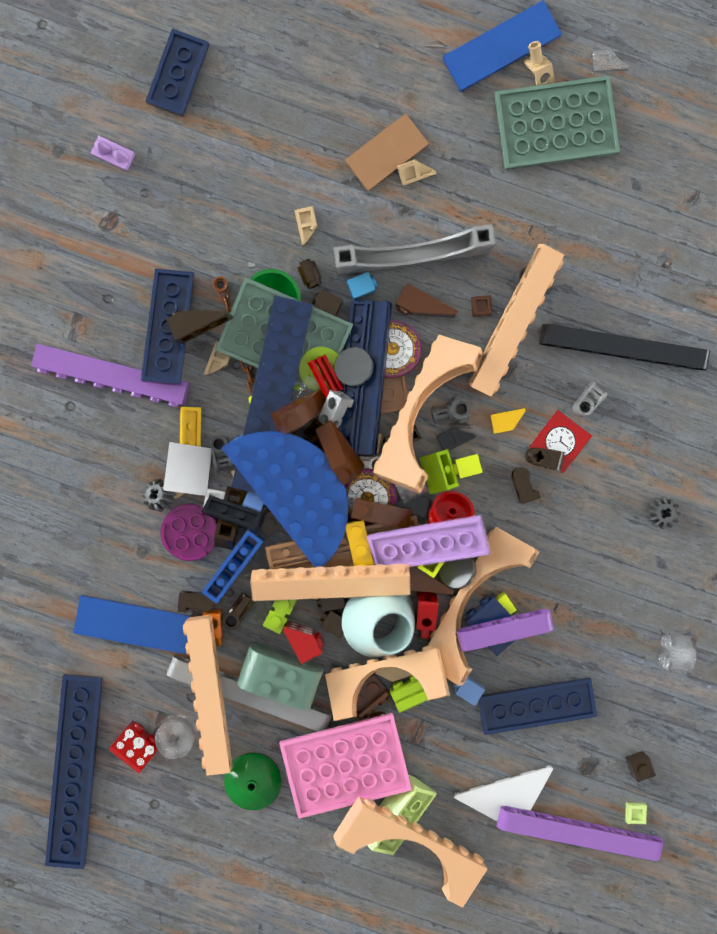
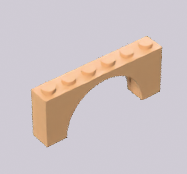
(347, 683)

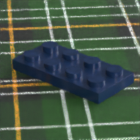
(177, 72)

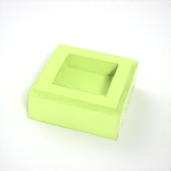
(636, 813)

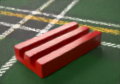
(327, 375)

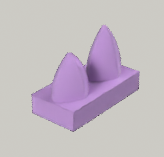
(112, 153)

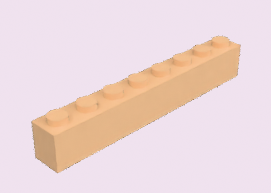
(516, 318)
(330, 582)
(208, 694)

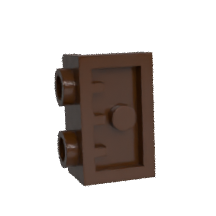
(371, 694)

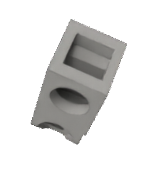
(335, 407)

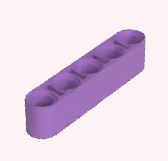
(505, 630)

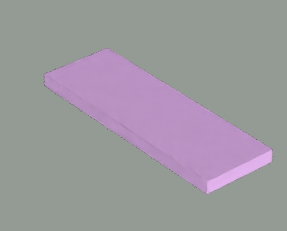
(430, 543)

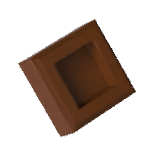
(481, 306)

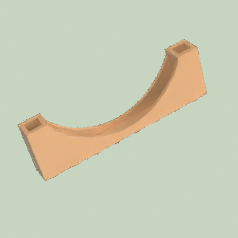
(446, 361)
(505, 553)
(370, 824)

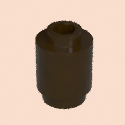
(309, 273)

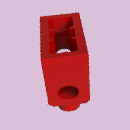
(426, 613)

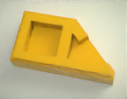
(506, 421)

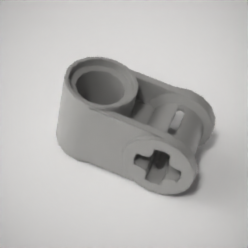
(591, 397)

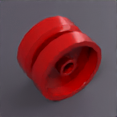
(450, 506)

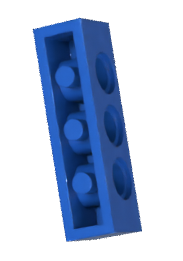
(233, 566)

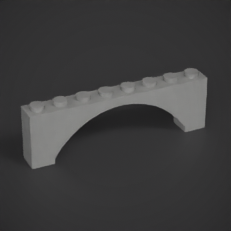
(469, 243)

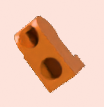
(217, 615)

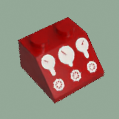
(304, 641)
(135, 746)

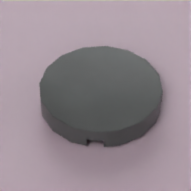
(353, 366)
(458, 573)

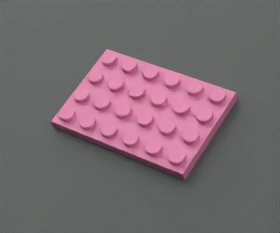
(345, 762)

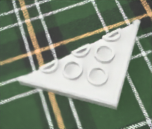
(513, 792)

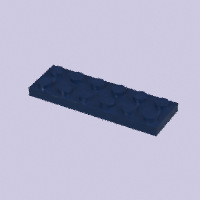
(162, 354)
(537, 706)

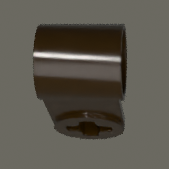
(547, 458)

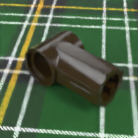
(238, 610)

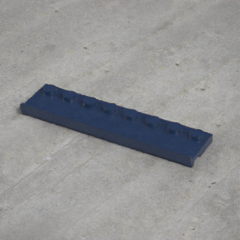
(371, 333)

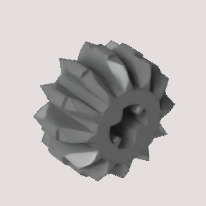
(156, 497)
(670, 509)

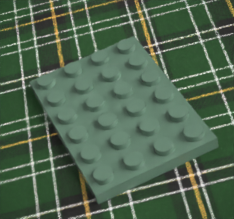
(557, 122)
(246, 332)

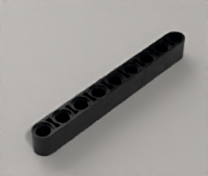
(624, 347)

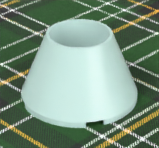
(363, 613)

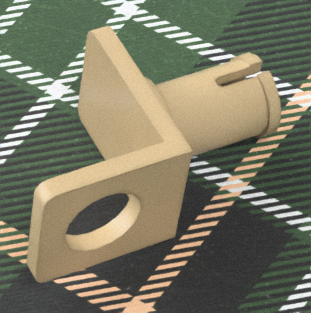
(539, 63)

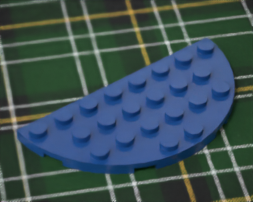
(296, 487)

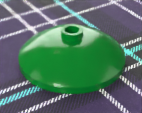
(278, 281)
(253, 769)

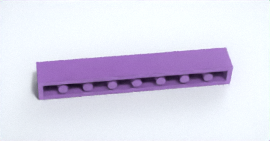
(106, 373)

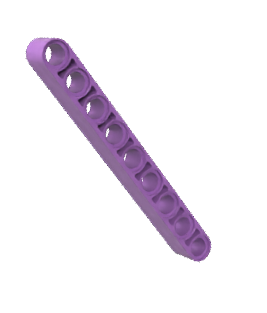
(580, 833)

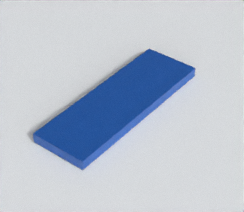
(501, 46)
(131, 624)

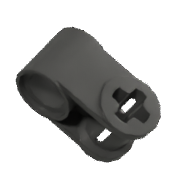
(219, 455)

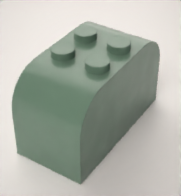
(280, 676)

